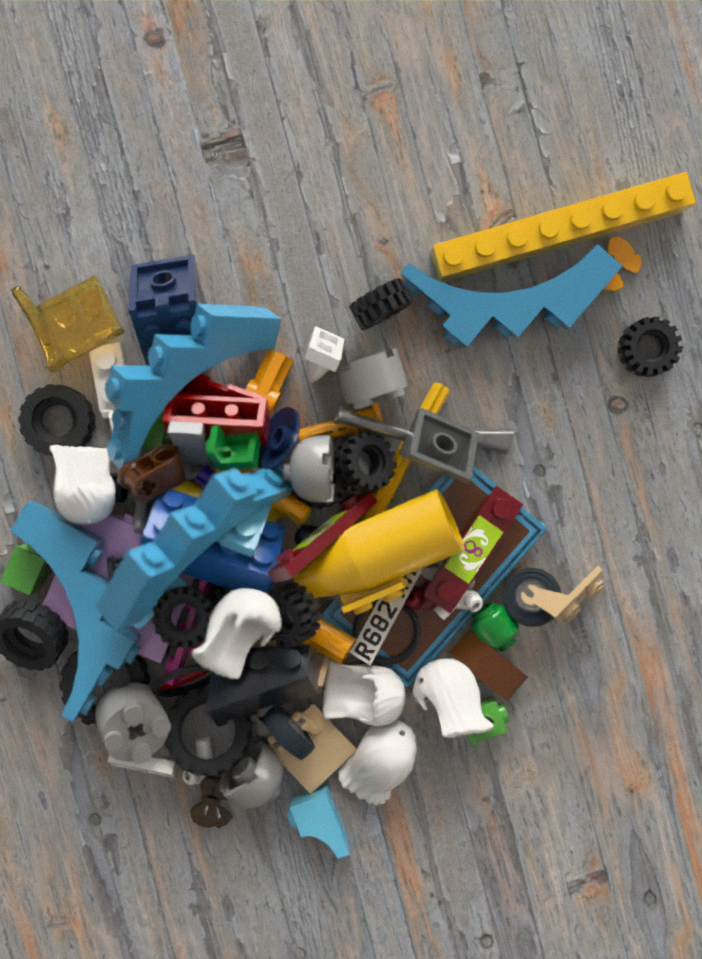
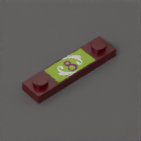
(479, 541)
(293, 561)

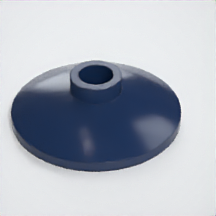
(281, 439)

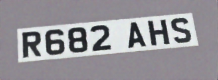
(380, 623)

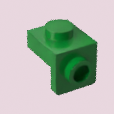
(233, 450)

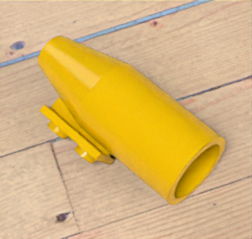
(380, 551)

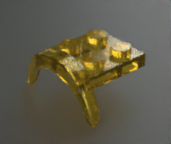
(71, 321)

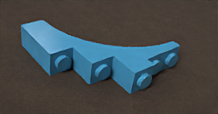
(560, 298)
(176, 360)
(183, 537)
(70, 553)

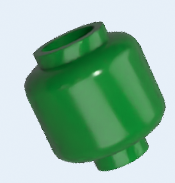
(495, 626)

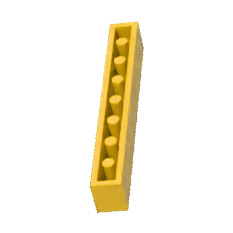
(562, 227)

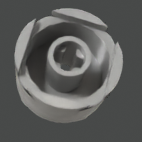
(372, 378)
(132, 722)

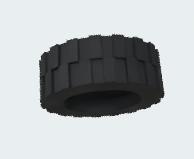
(35, 406)
(42, 623)

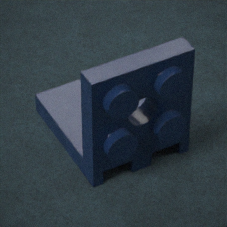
(162, 298)

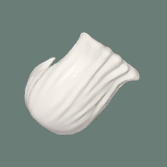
(83, 484)
(234, 628)
(363, 693)
(453, 694)
(380, 762)

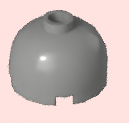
(312, 469)
(254, 778)

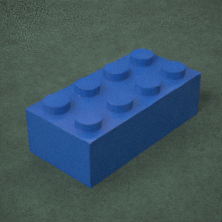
(219, 563)

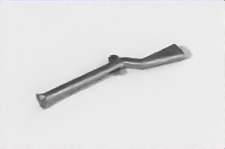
(491, 439)

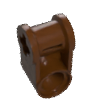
(156, 473)

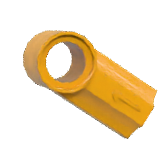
(271, 377)
(331, 641)

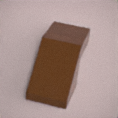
(488, 665)

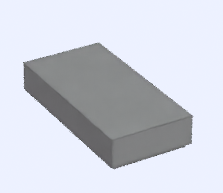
(191, 442)

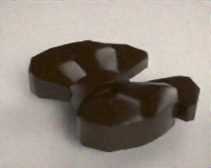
(208, 812)

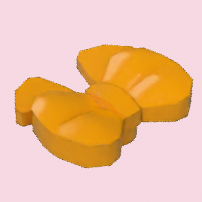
(624, 253)

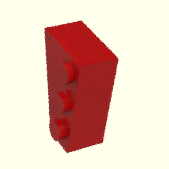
(216, 404)

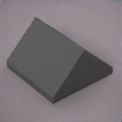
(441, 445)

